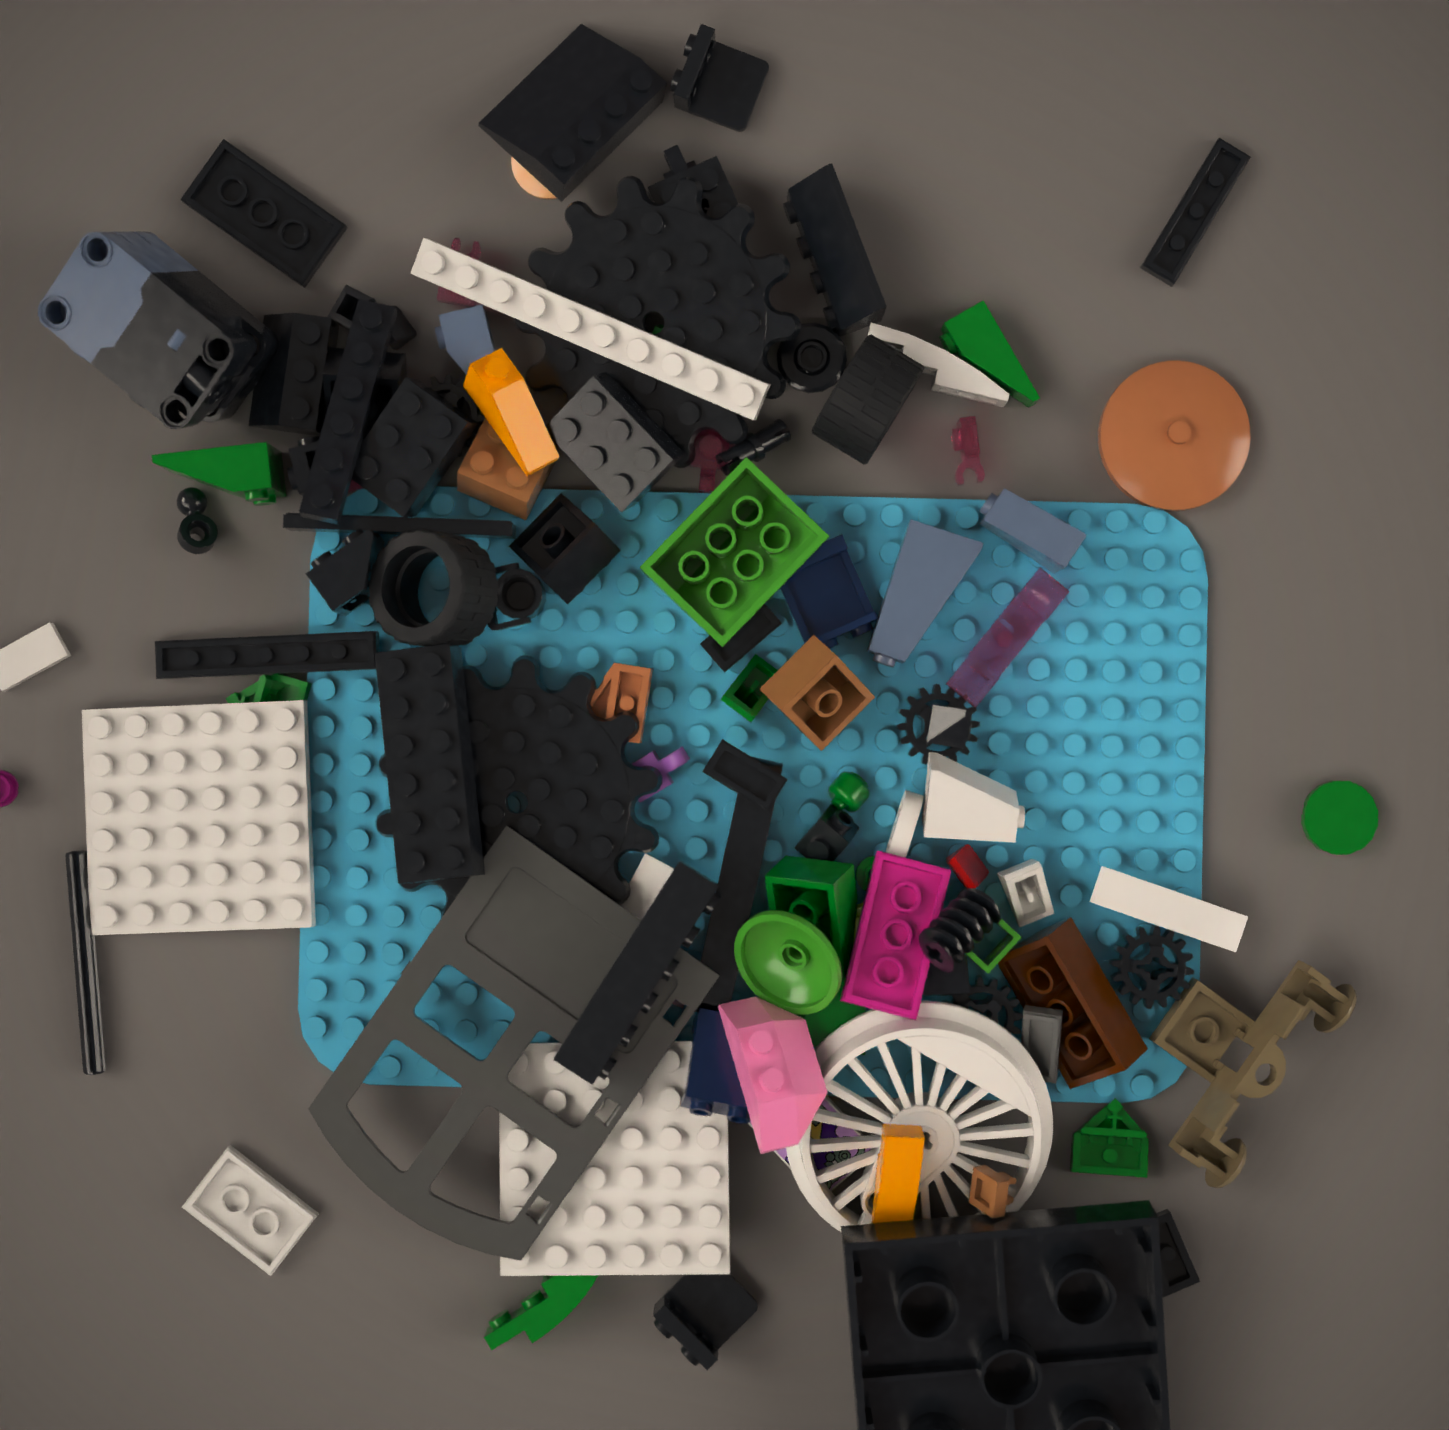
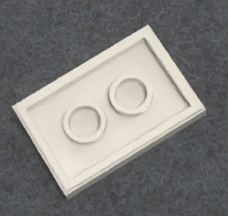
(250, 1210)

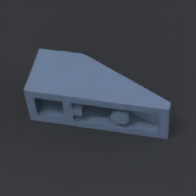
(465, 335)

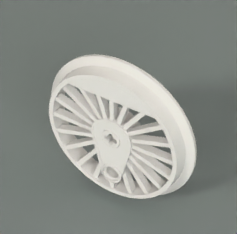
(958, 1041)

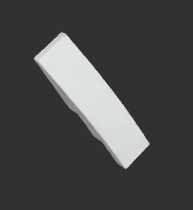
(950, 372)
(1168, 909)

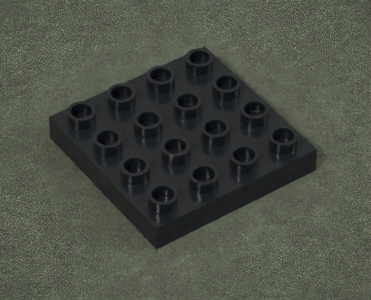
(1009, 1321)

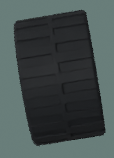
(867, 399)
(396, 585)

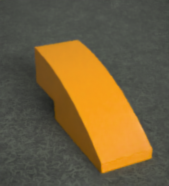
(898, 1173)

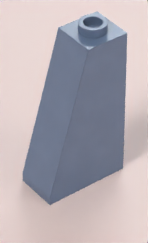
(920, 584)

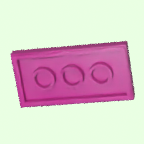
(886, 959)

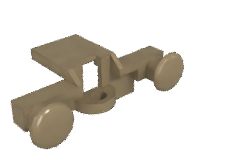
(1201, 1030)

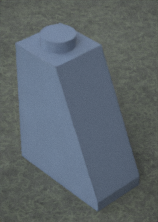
(1031, 530)

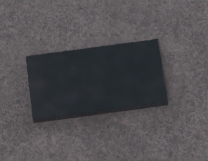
(264, 213)

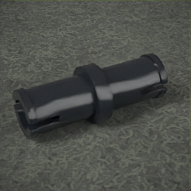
(754, 446)

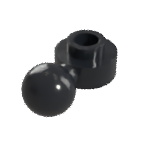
(192, 504)

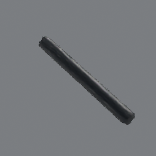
(85, 965)

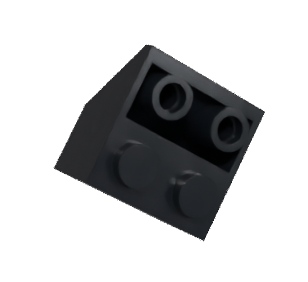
(346, 574)

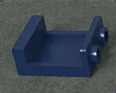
(829, 596)
(712, 1075)

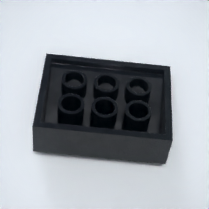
(574, 109)

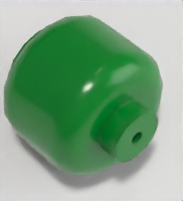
(848, 791)

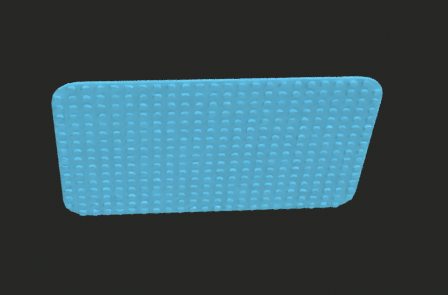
(1085, 724)

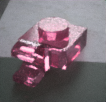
(966, 441)
(707, 446)

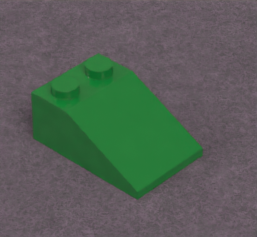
(242, 470)
(820, 894)

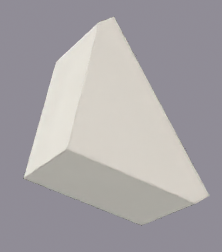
(1026, 892)

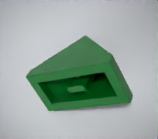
(745, 693)

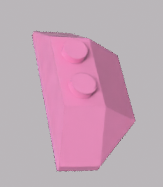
(774, 1070)

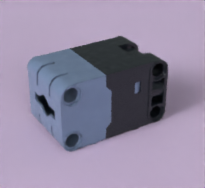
(157, 327)

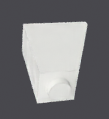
(968, 804)

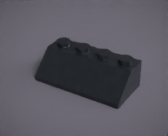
(835, 252)

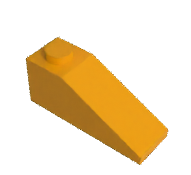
(510, 410)

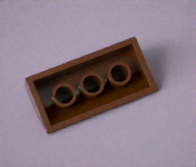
(1062, 974)

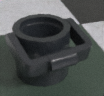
(519, 597)

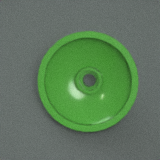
(787, 962)

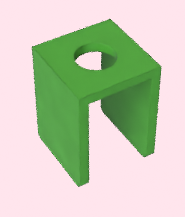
(999, 951)

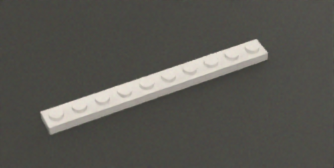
(590, 329)

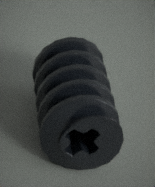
(958, 928)

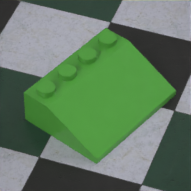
(734, 552)

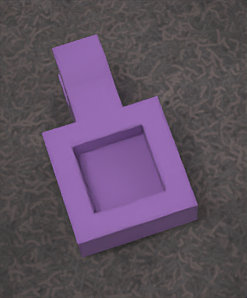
(664, 765)

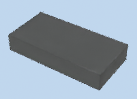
(1042, 1038)

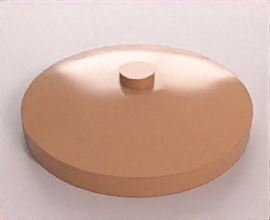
(1174, 435)

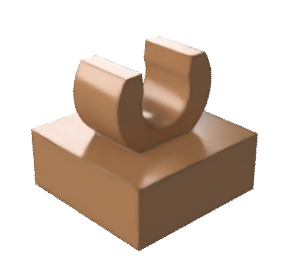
(990, 1191)

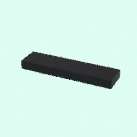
(1195, 212)

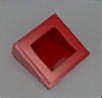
(967, 866)

